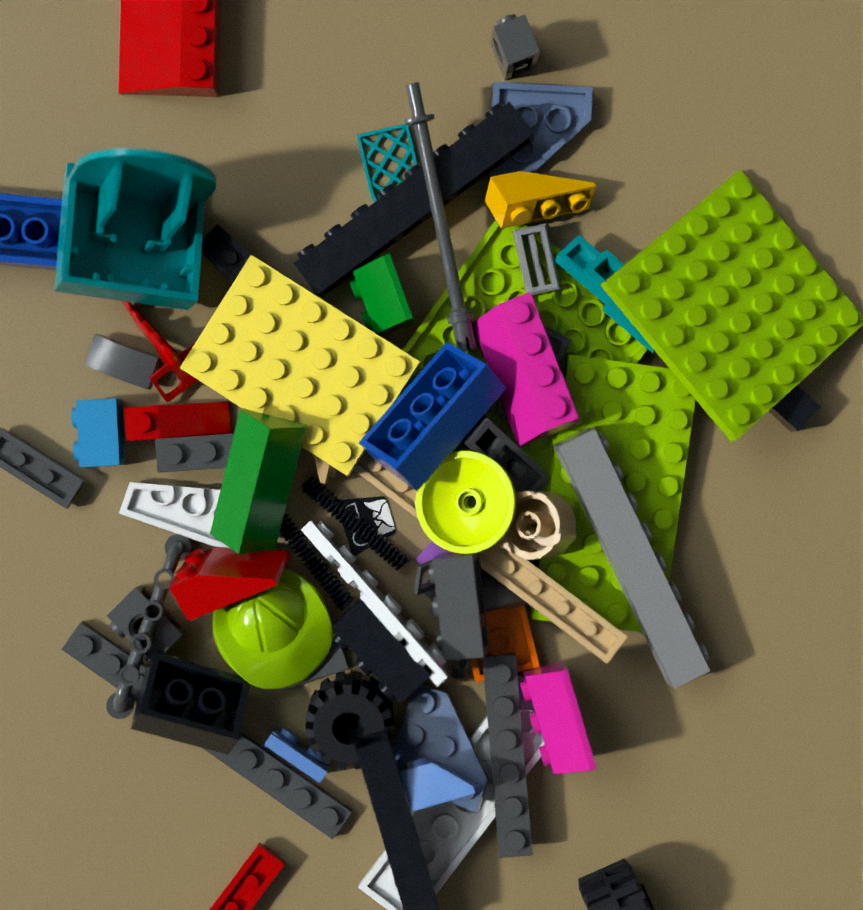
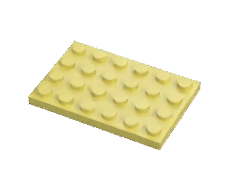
(299, 361)

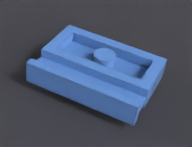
(287, 745)

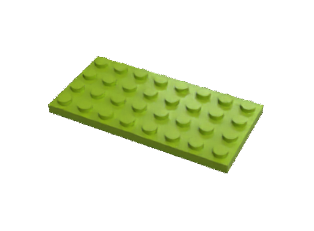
(648, 431)

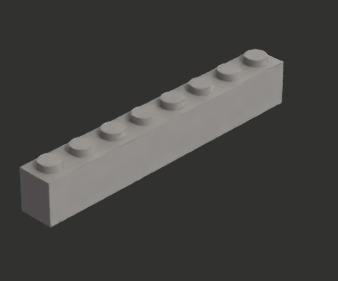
(632, 557)

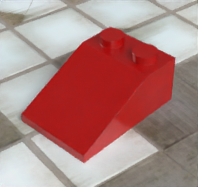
(223, 577)

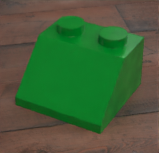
(382, 296)

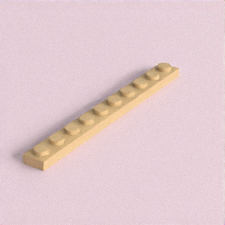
(517, 575)

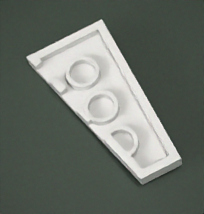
(174, 508)

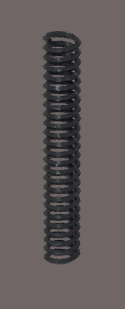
(355, 525)
(315, 563)

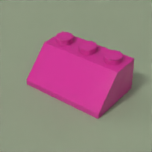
(557, 719)

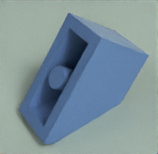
(434, 784)

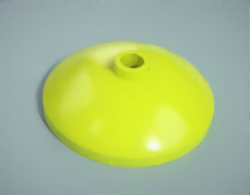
(444, 506)

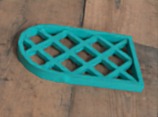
(383, 132)

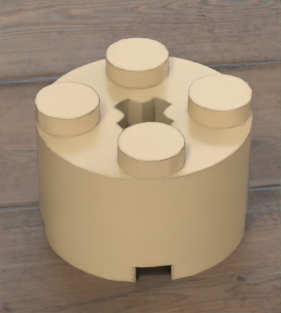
(554, 530)

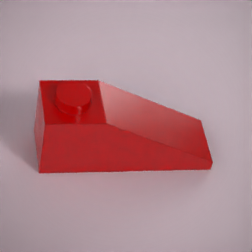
(177, 420)

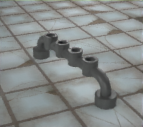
(121, 702)

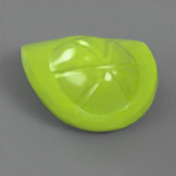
(276, 633)

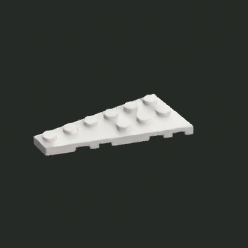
(384, 608)

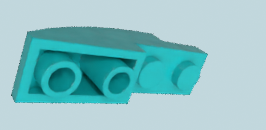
(591, 270)

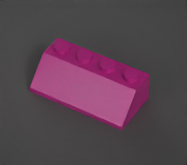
(526, 364)

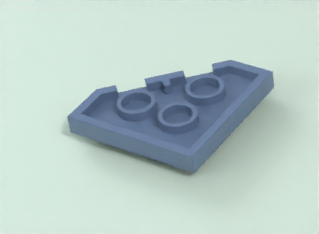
(550, 112)
(436, 732)

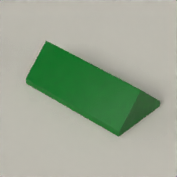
(257, 481)

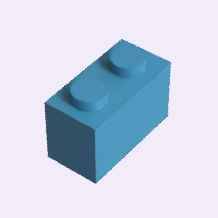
(99, 432)

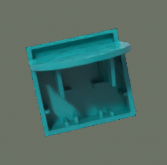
(133, 227)

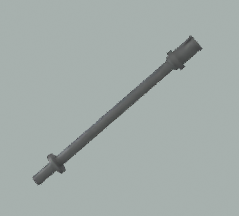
(459, 315)

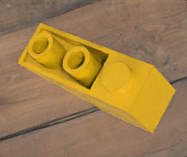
(533, 197)

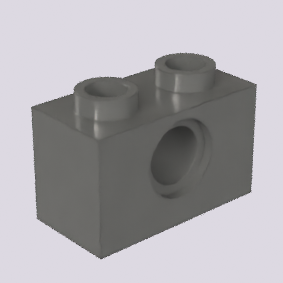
(514, 46)
(129, 611)

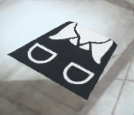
(376, 513)

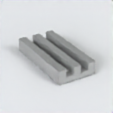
(529, 231)

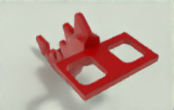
(166, 352)

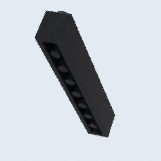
(408, 204)

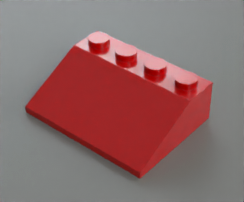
(169, 47)

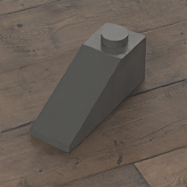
(491, 441)

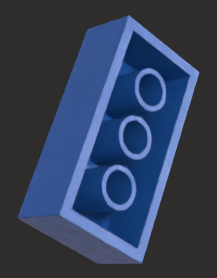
(29, 231)
(432, 415)

